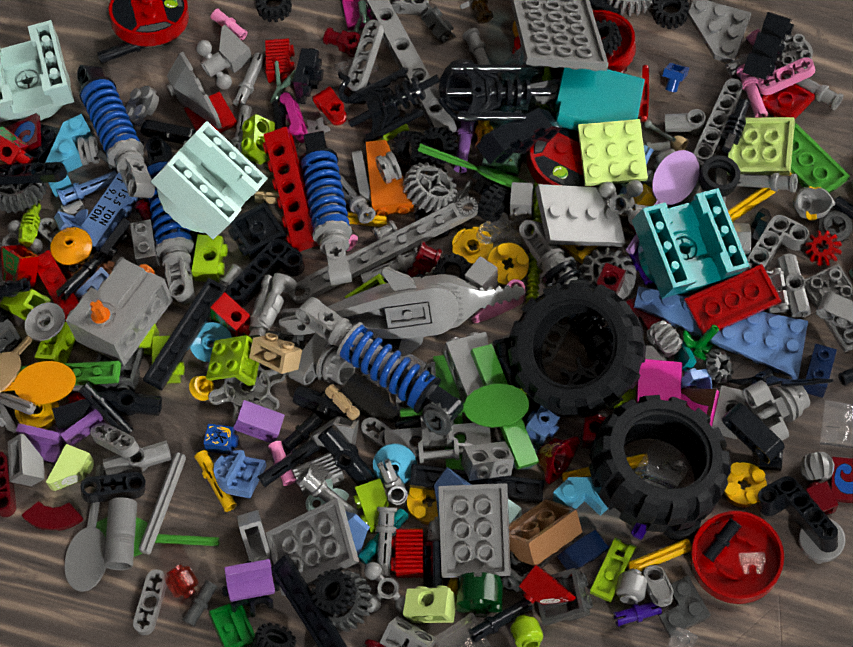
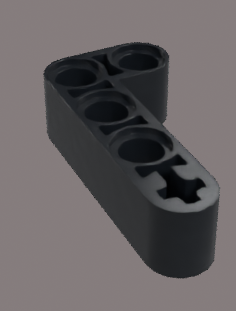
(243, 292)
(789, 495)

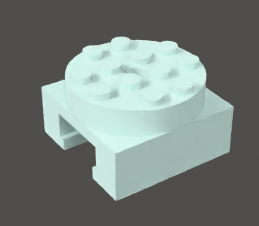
(39, 66)
(207, 182)

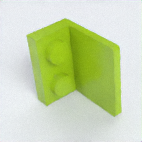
(232, 359)

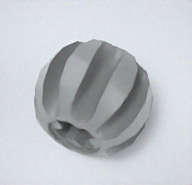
(817, 466)

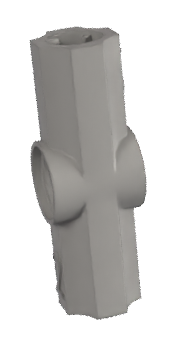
(797, 297)
(150, 456)

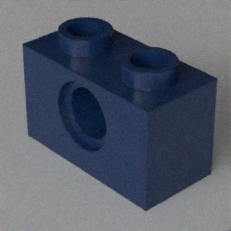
(820, 367)

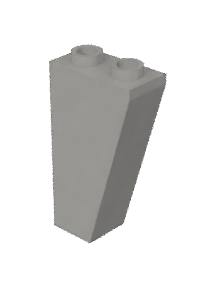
(461, 363)

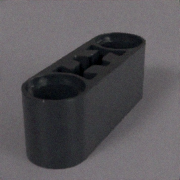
(753, 433)
(117, 480)

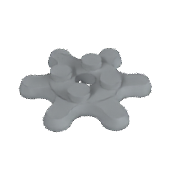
(259, 394)

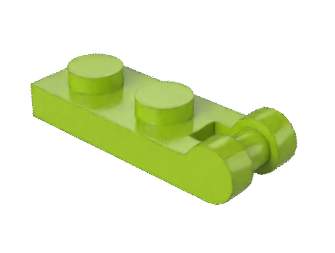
(612, 567)

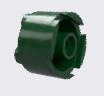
(479, 594)

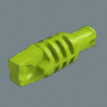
(29, 226)

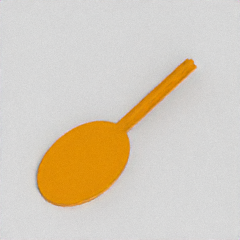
(44, 382)

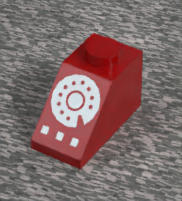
(543, 588)

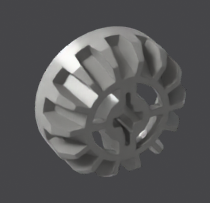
(618, 260)

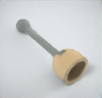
(677, 142)

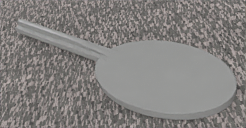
(87, 551)

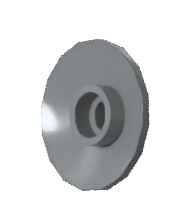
(44, 321)

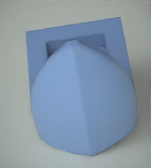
(67, 221)
(697, 378)

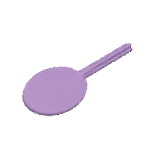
(672, 182)

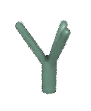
(363, 15)
(280, 88)

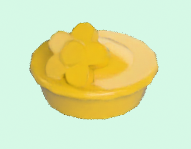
(200, 387)

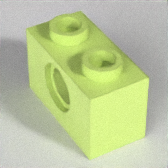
(439, 611)

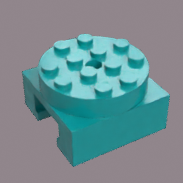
(701, 232)

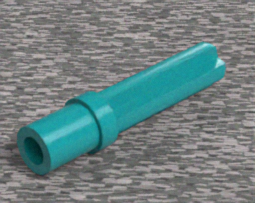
(371, 548)

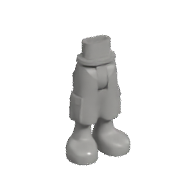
(269, 303)

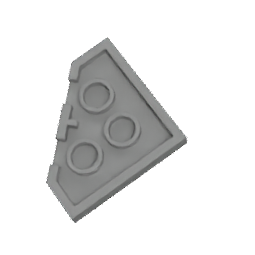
(719, 27)

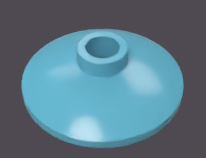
(209, 333)
(400, 456)

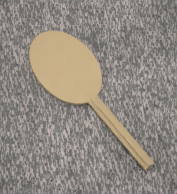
(11, 363)

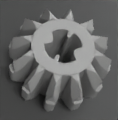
(664, 338)

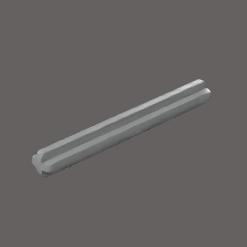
(162, 503)

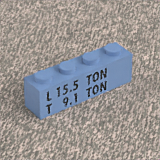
(108, 213)

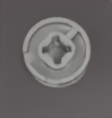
(88, 150)
(388, 167)

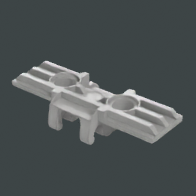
(473, 432)

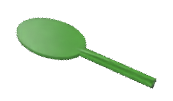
(490, 173)
(491, 406)
(162, 538)

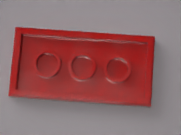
(733, 299)

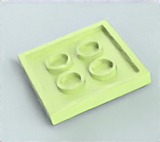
(765, 146)
(612, 152)

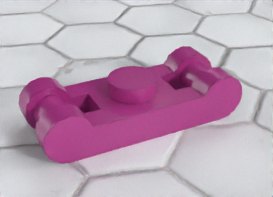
(294, 117)

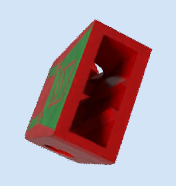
(12, 148)
(19, 263)
(231, 316)

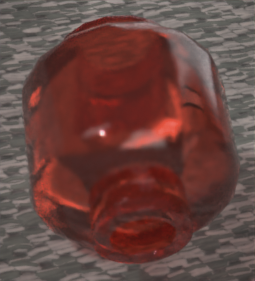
(181, 581)

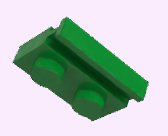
(232, 627)

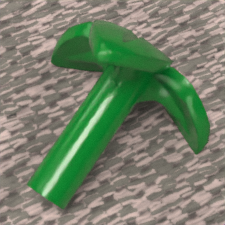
(702, 345)

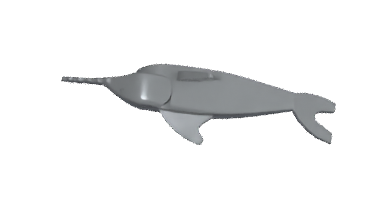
(410, 307)

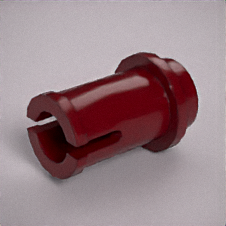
(143, 208)

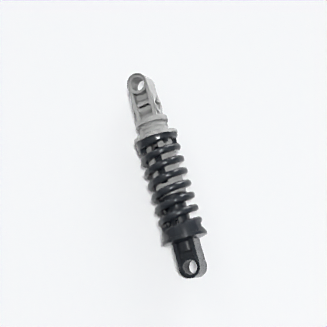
(563, 270)

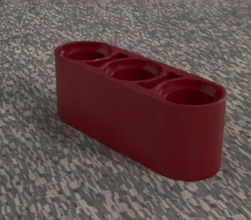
(7, 491)

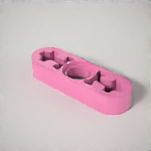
(802, 74)

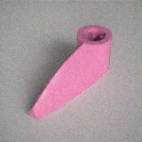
(497, 309)

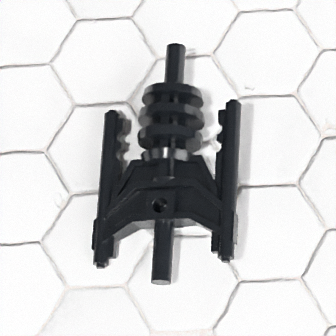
(488, 92)
(385, 105)

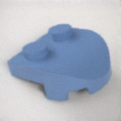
(238, 473)

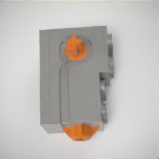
(121, 311)

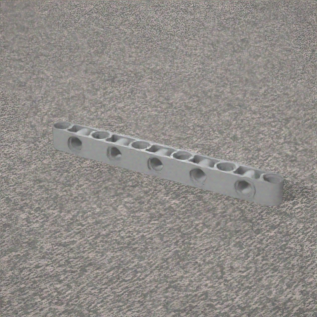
(397, 39)

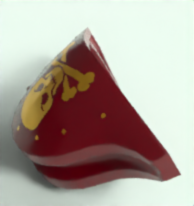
(556, 457)

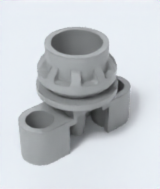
(321, 361)
(776, 405)

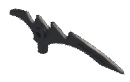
(769, 379)

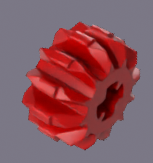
(827, 254)

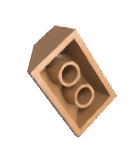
(543, 531)

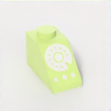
(70, 468)

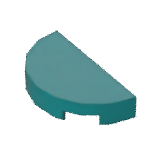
(686, 357)

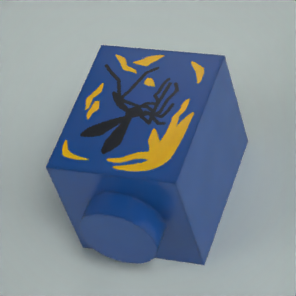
(220, 439)

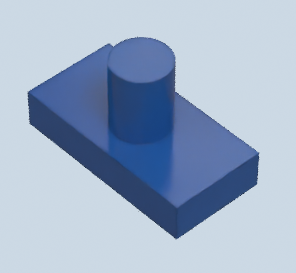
(675, 74)

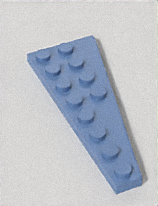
(763, 337)

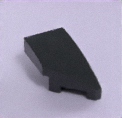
(760, 223)
(71, 413)

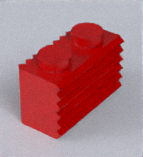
(280, 51)
(409, 553)

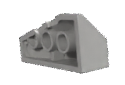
(190, 91)

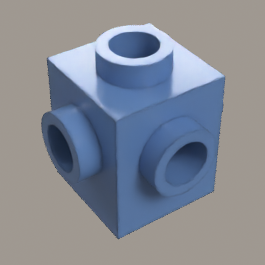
(542, 425)

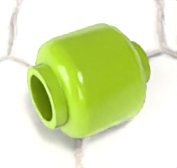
(526, 631)

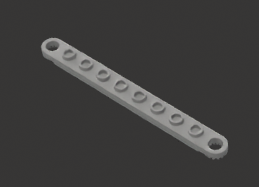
(390, 247)

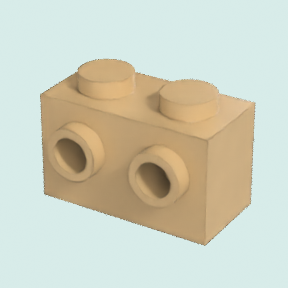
(275, 353)

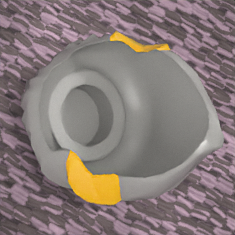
(812, 203)

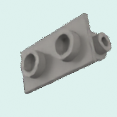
(777, 278)

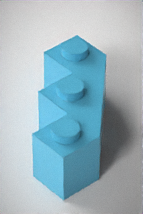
(65, 149)
(576, 491)

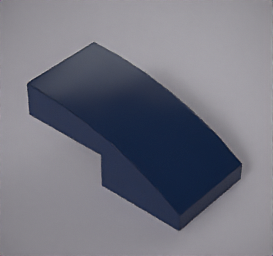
(583, 551)

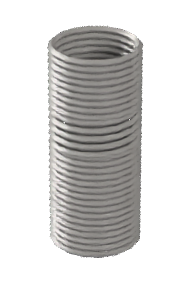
(120, 528)

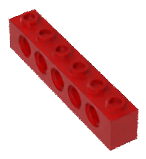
(283, 140)

